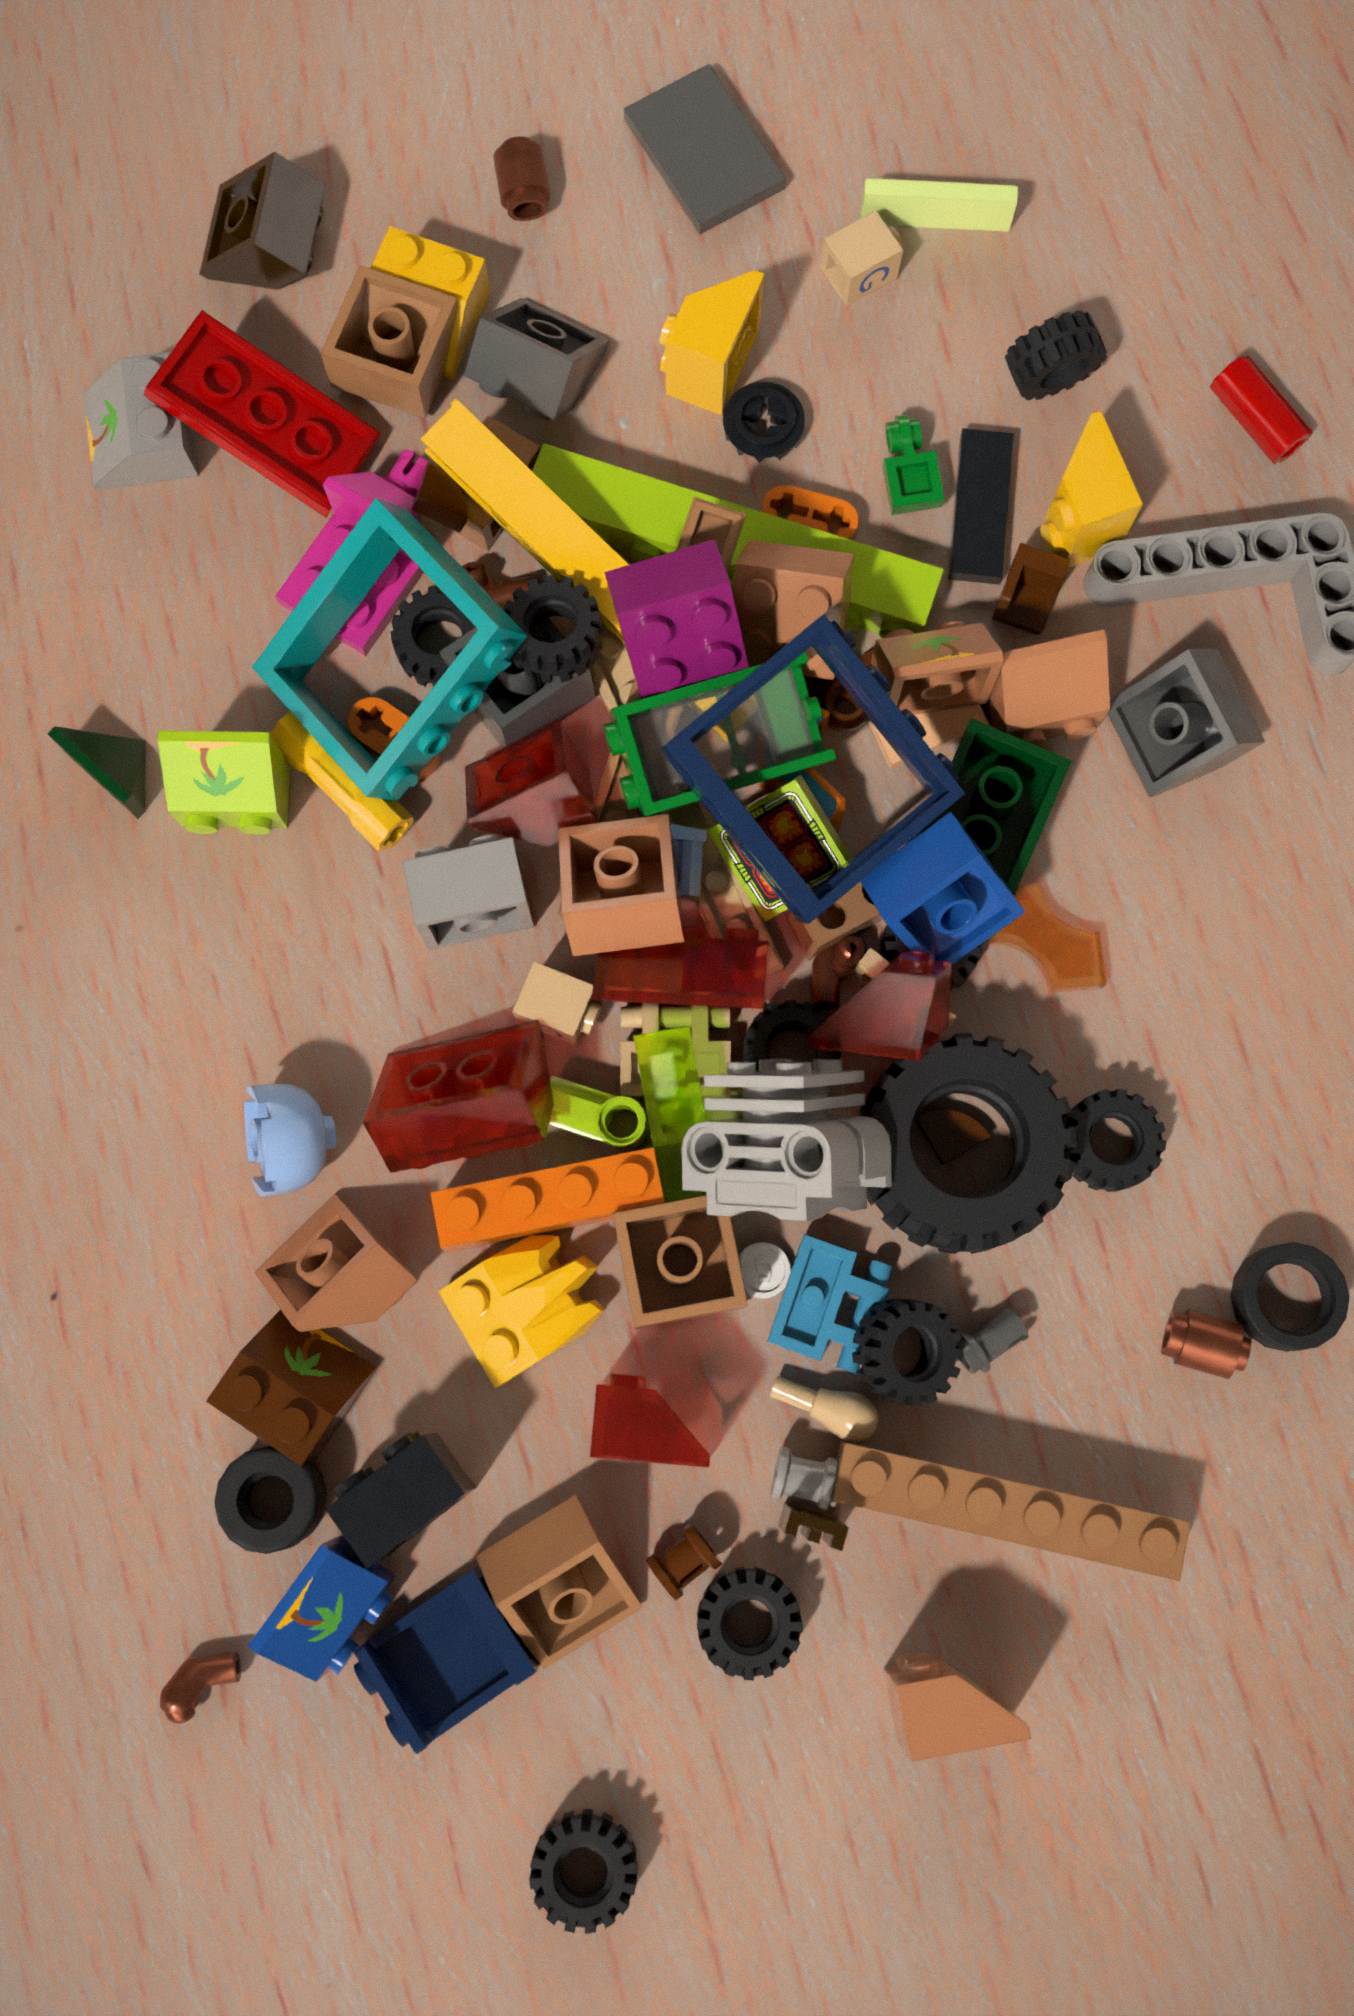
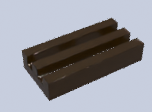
(813, 1525)

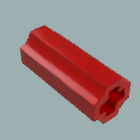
(1261, 409)

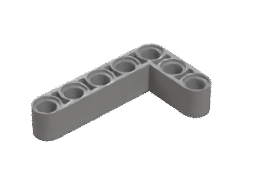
(1244, 567)

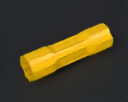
(376, 819)

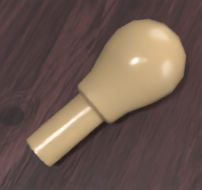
(844, 1413)

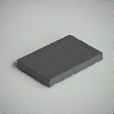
(704, 148)

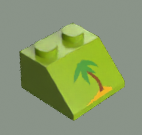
(225, 780)

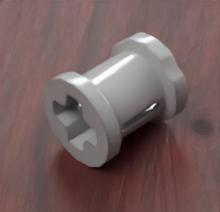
(804, 1478)

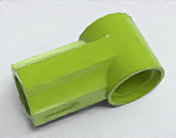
(590, 1112)

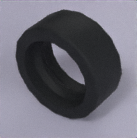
(1331, 1286)

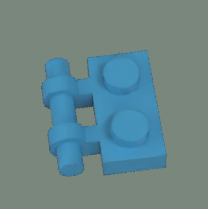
(814, 1296)

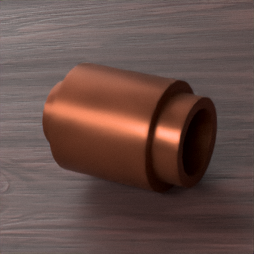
(522, 178)
(1206, 1343)

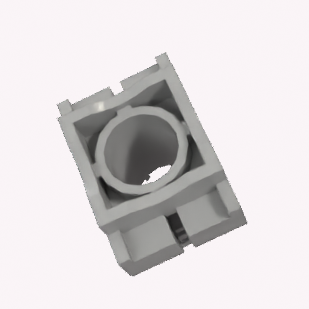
(786, 1147)

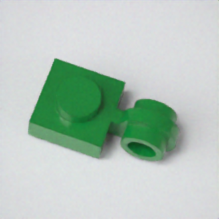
(911, 477)

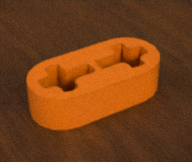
(812, 509)
(393, 721)

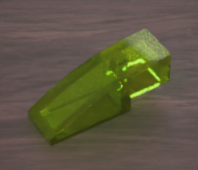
(671, 1099)

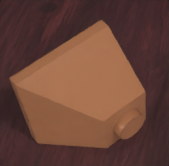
(334, 1272)

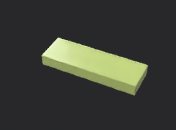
(940, 204)

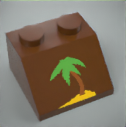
(292, 1388)

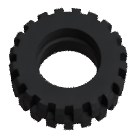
(1037, 1132)

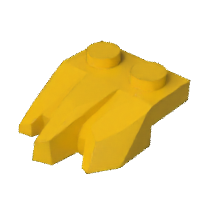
(521, 1306)

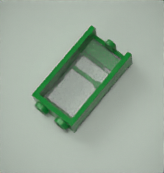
(756, 742)

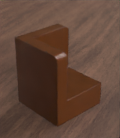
(1030, 588)

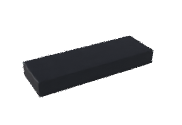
(980, 506)

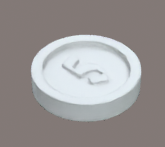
(764, 1270)

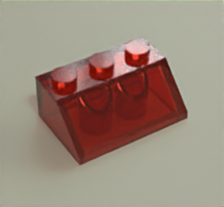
(689, 972)
(462, 1098)

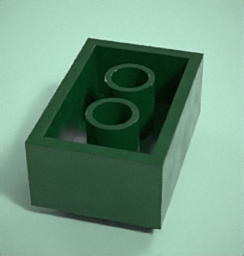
(1006, 795)

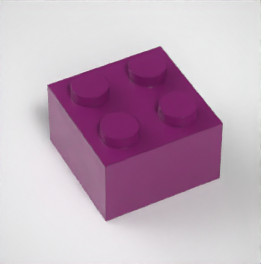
(678, 618)

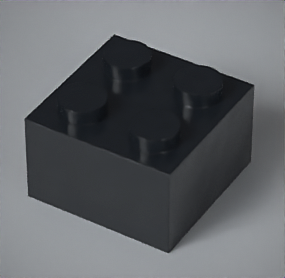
(399, 1499)

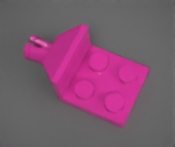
(349, 499)

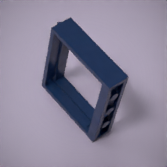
(899, 729)

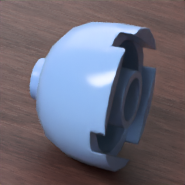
(286, 1137)

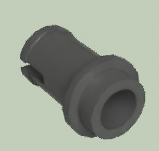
(991, 1341)

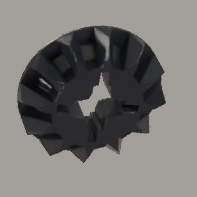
(746, 407)

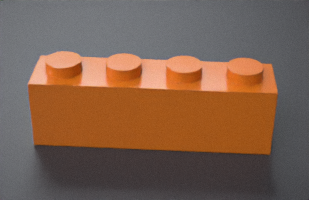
(545, 1200)

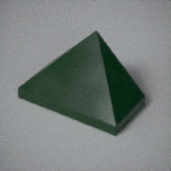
(111, 761)

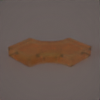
(1065, 955)

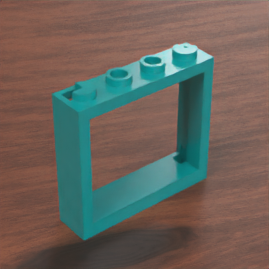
(329, 605)

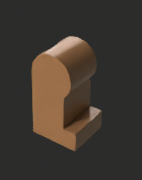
(843, 918)

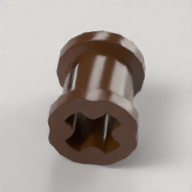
(683, 1561)

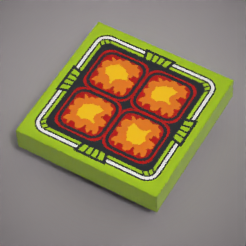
(800, 833)

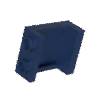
(443, 1661)

